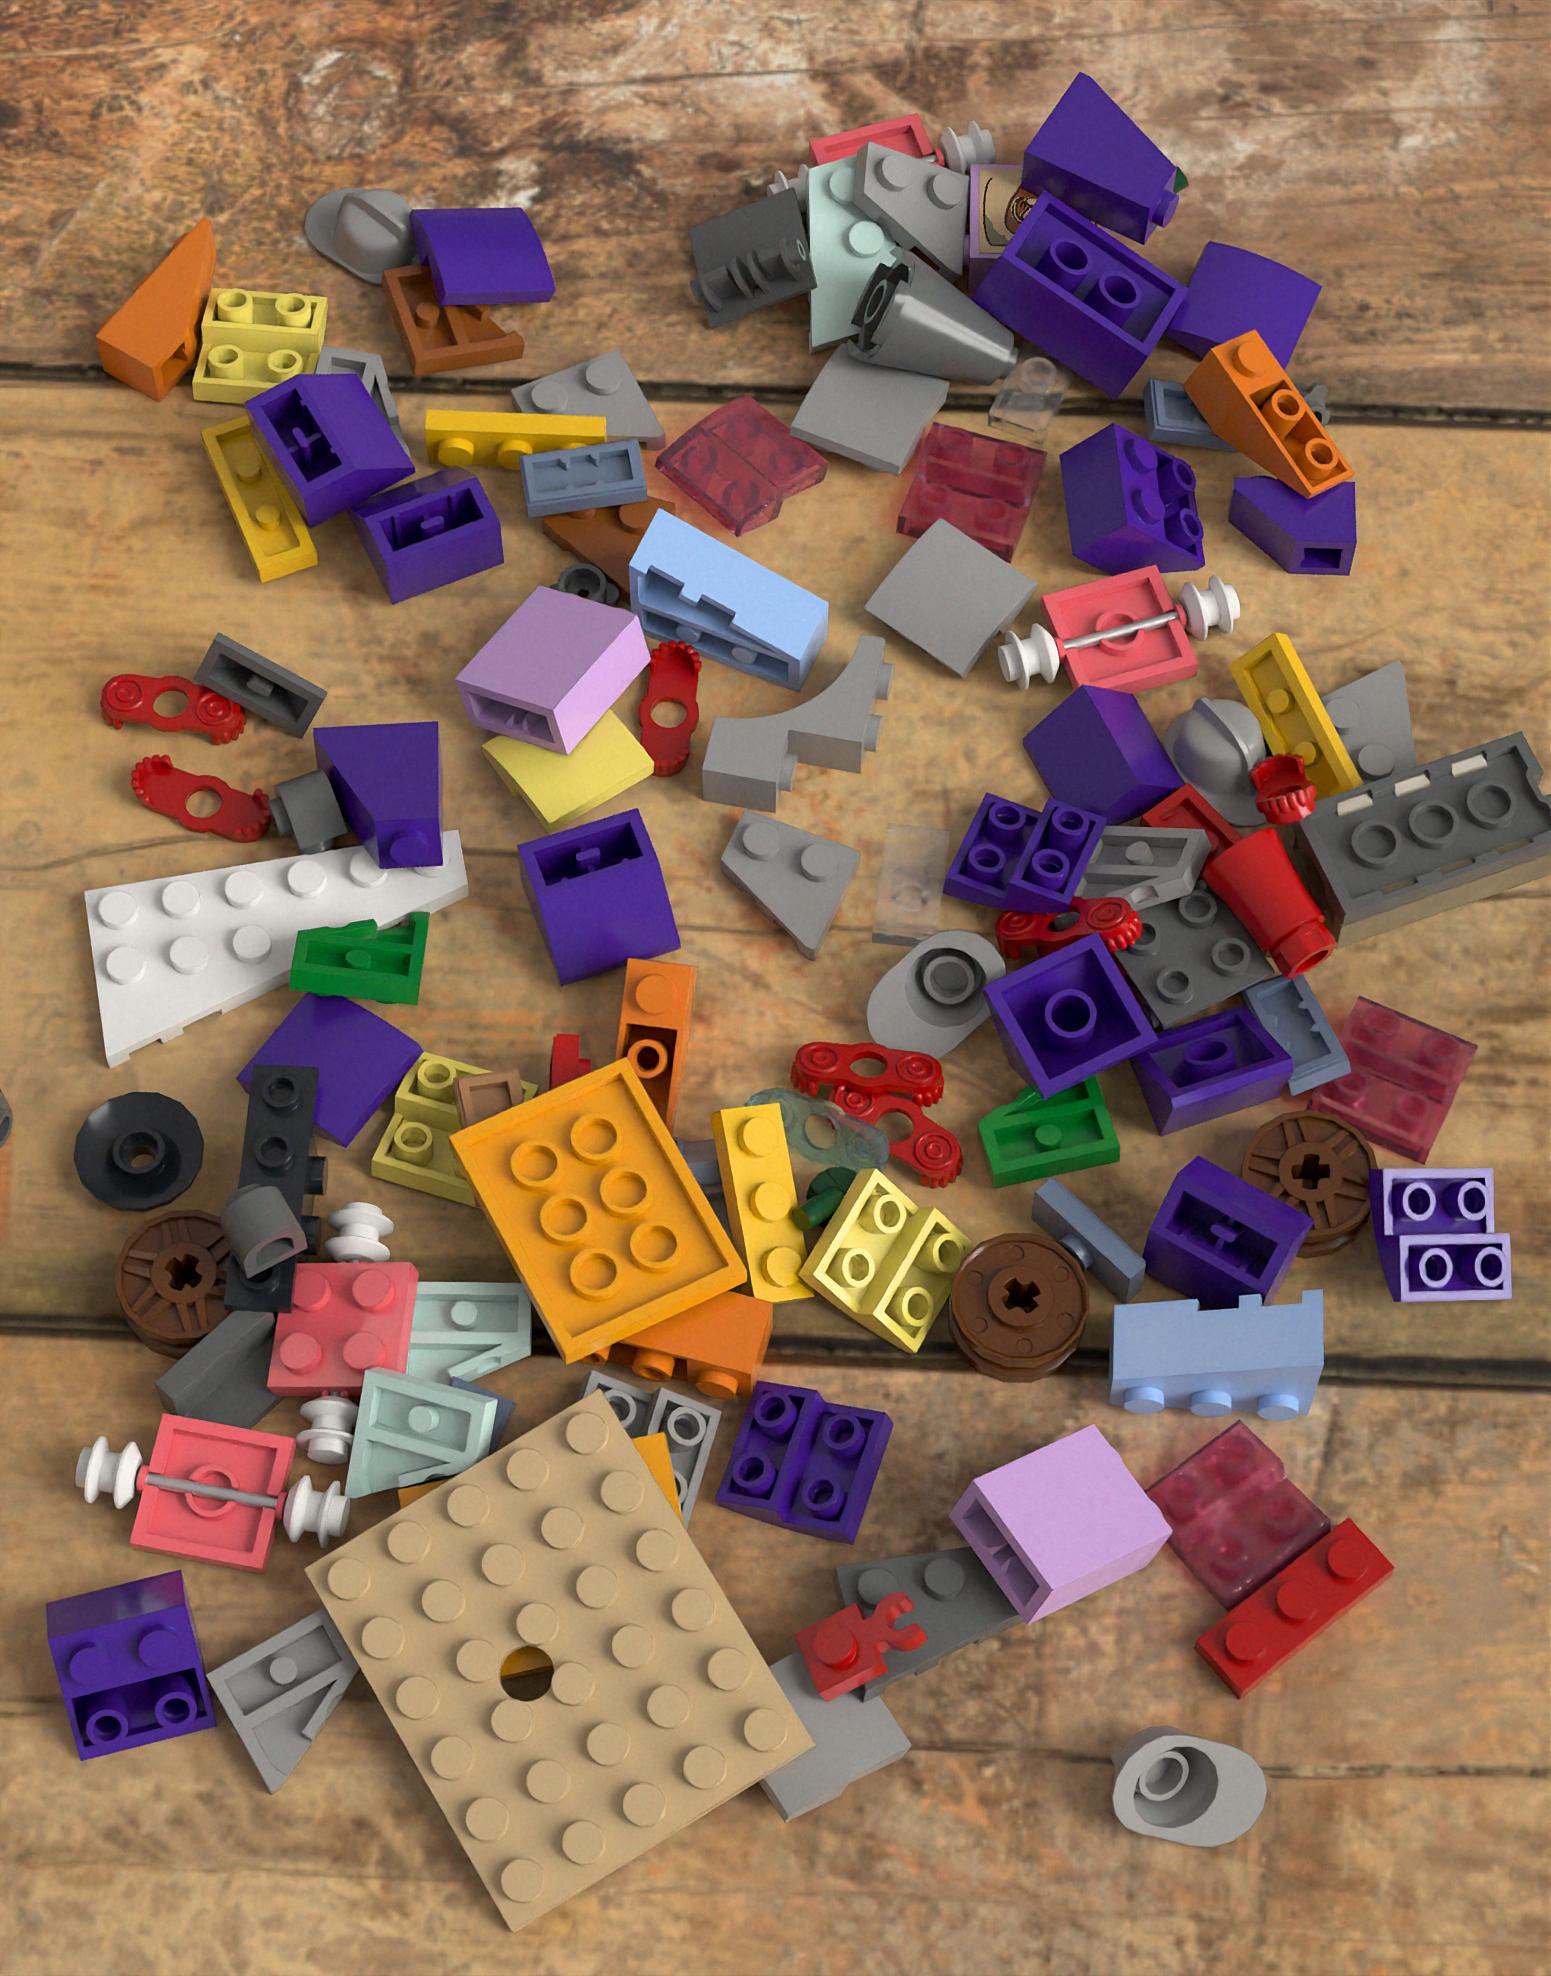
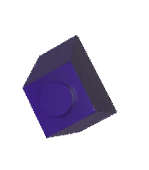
(1101, 164)
(388, 788)

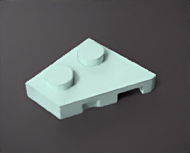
(468, 1329)
(415, 1432)

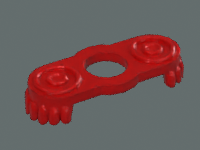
(675, 679)
(208, 712)
(167, 789)
(1283, 789)
(1108, 916)
(905, 1073)
(929, 1149)

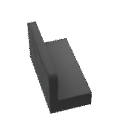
(225, 1374)

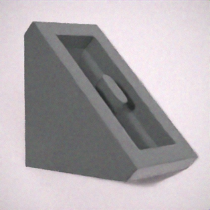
(260, 685)

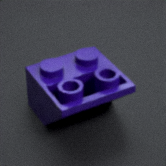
(327, 442)
(1130, 505)
(429, 532)
(598, 896)
(1222, 1238)
(130, 1665)

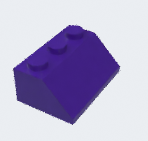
(1080, 295)

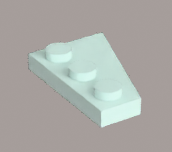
(843, 252)

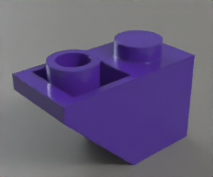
(1295, 531)

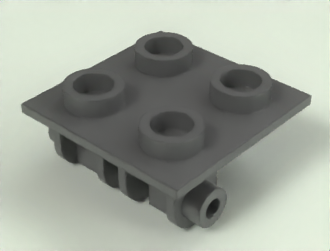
(751, 258)
(1190, 957)

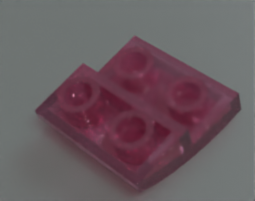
(741, 465)
(975, 486)
(1398, 1079)
(1236, 1515)

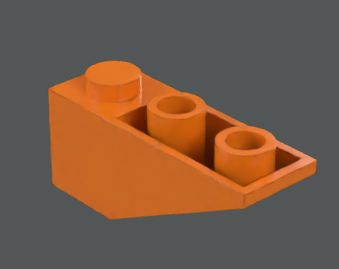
(159, 327)
(1264, 416)
(657, 1028)
(708, 1345)

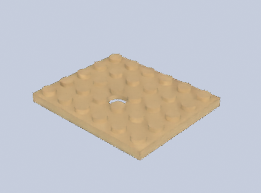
(654, 1676)

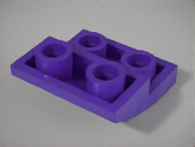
(482, 255)
(1239, 293)
(1024, 856)
(356, 1057)
(1439, 1234)
(804, 1462)

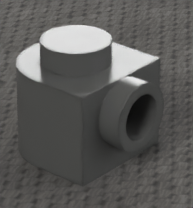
(307, 812)
(260, 1228)

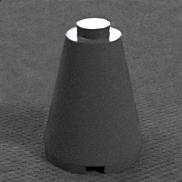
(928, 326)

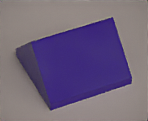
(1102, 755)
(1067, 1017)
(1210, 1070)

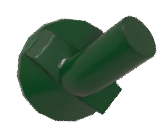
(823, 1198)

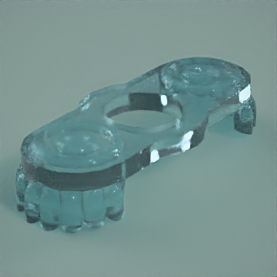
(857, 1142)

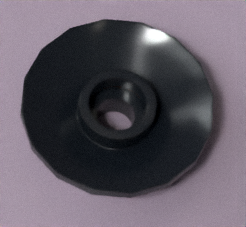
(133, 1127)

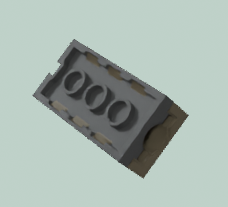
(1425, 840)

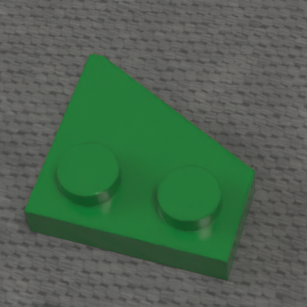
(362, 961)
(1048, 1136)

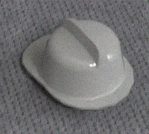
(363, 231)
(1215, 752)
(934, 993)
(1185, 1787)

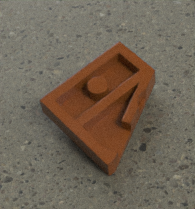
(443, 335)
(606, 536)

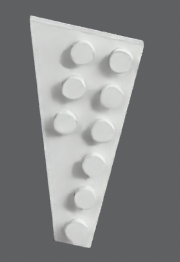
(230, 933)

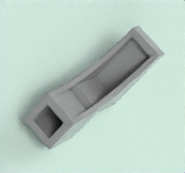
(759, 756)

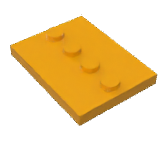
(597, 1210)

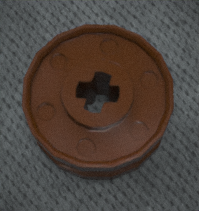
(1331, 1156)
(151, 1265)
(1026, 1273)

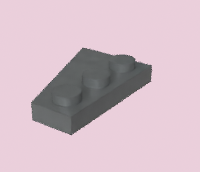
(951, 1599)

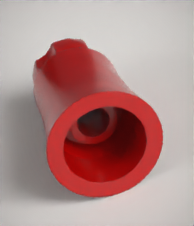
(1271, 902)

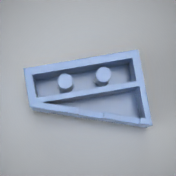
(724, 604)
(1217, 1358)

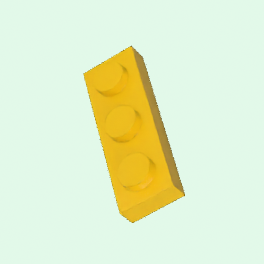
(502, 437)
(258, 501)
(1293, 714)
(761, 1201)

